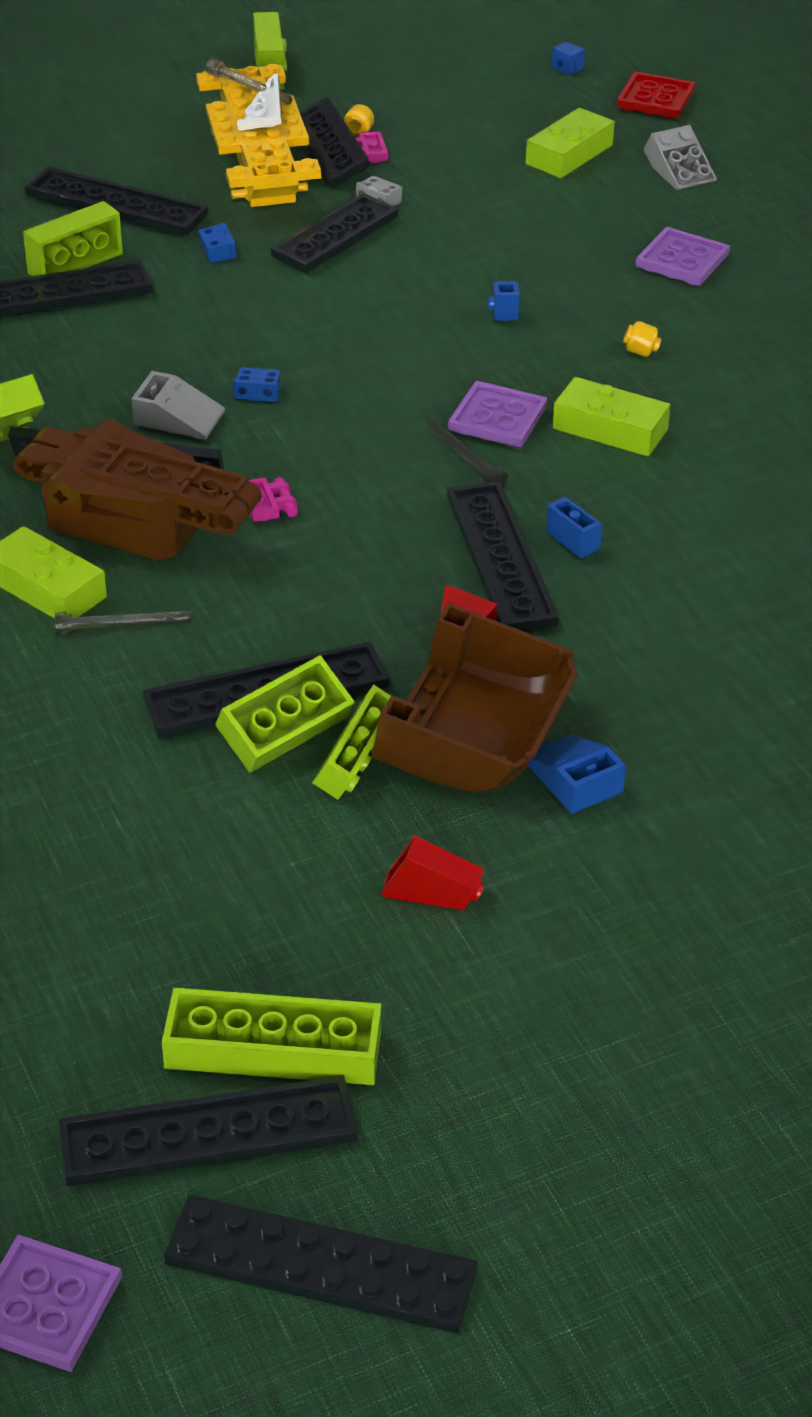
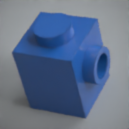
(568, 58)
(504, 301)

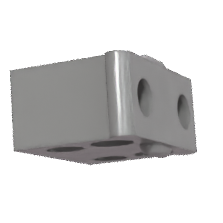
(380, 190)

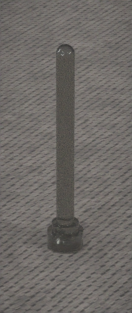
(218, 69)
(490, 474)
(66, 623)

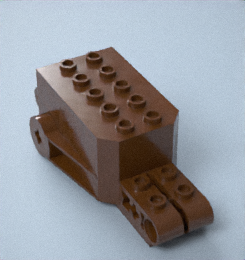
(132, 489)

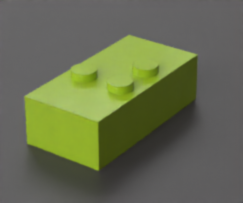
(268, 41)
(570, 142)
(74, 240)
(19, 404)
(611, 416)
(49, 575)
(284, 713)

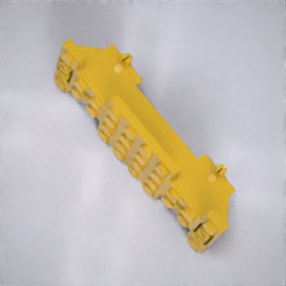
(263, 153)

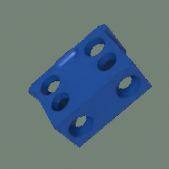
(217, 243)
(257, 385)

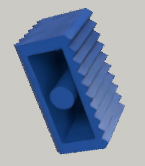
(573, 527)

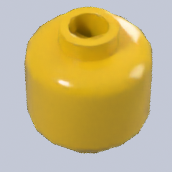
(359, 119)
(641, 339)

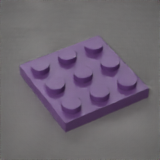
(682, 256)
(498, 414)
(51, 1301)

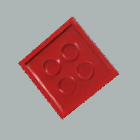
(656, 95)

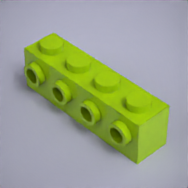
(353, 746)

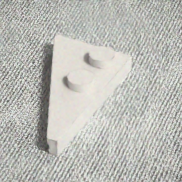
(265, 108)

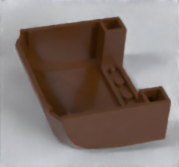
(476, 705)

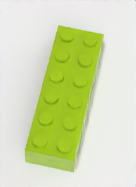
(272, 1036)

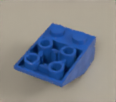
(579, 771)

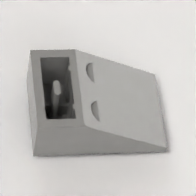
(679, 158)
(174, 406)

